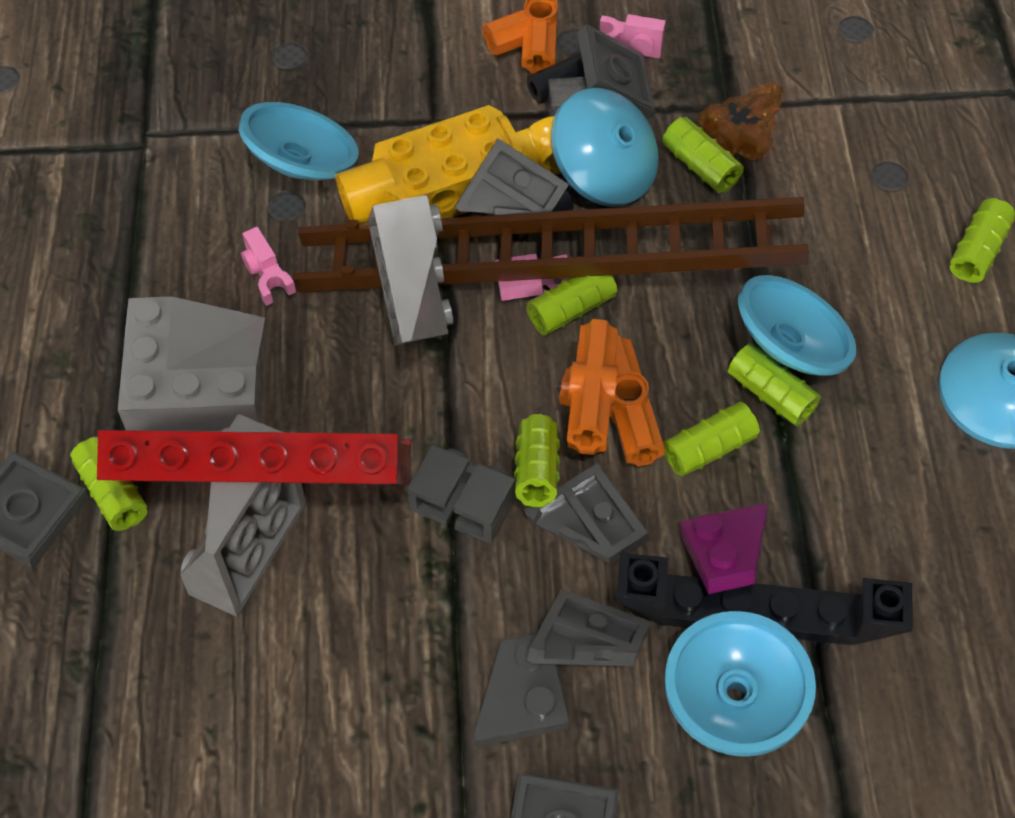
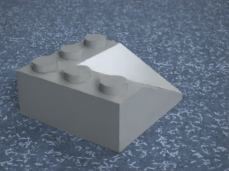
(409, 275)
(190, 366)
(241, 534)

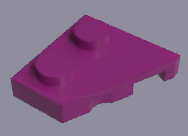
(726, 546)

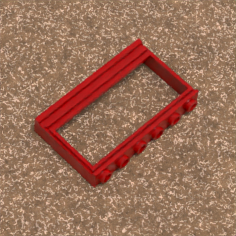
(253, 457)

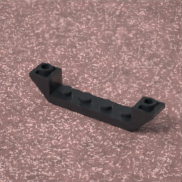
(871, 614)

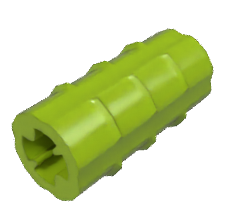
(702, 154)
(982, 240)
(569, 301)
(774, 384)
(711, 439)
(537, 461)
(116, 499)

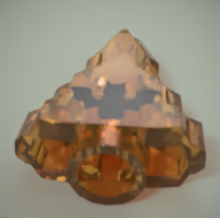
(744, 122)

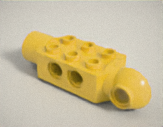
(438, 161)

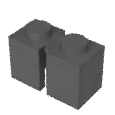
(451, 485)

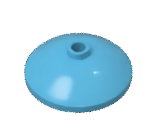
(297, 141)
(604, 147)
(796, 326)
(980, 389)
(745, 655)

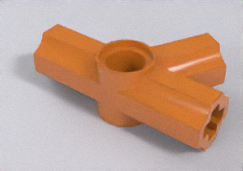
(531, 28)
(592, 387)
(633, 419)

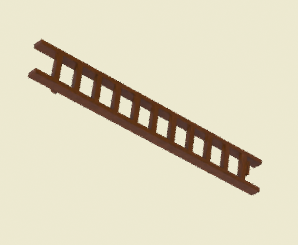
(764, 255)

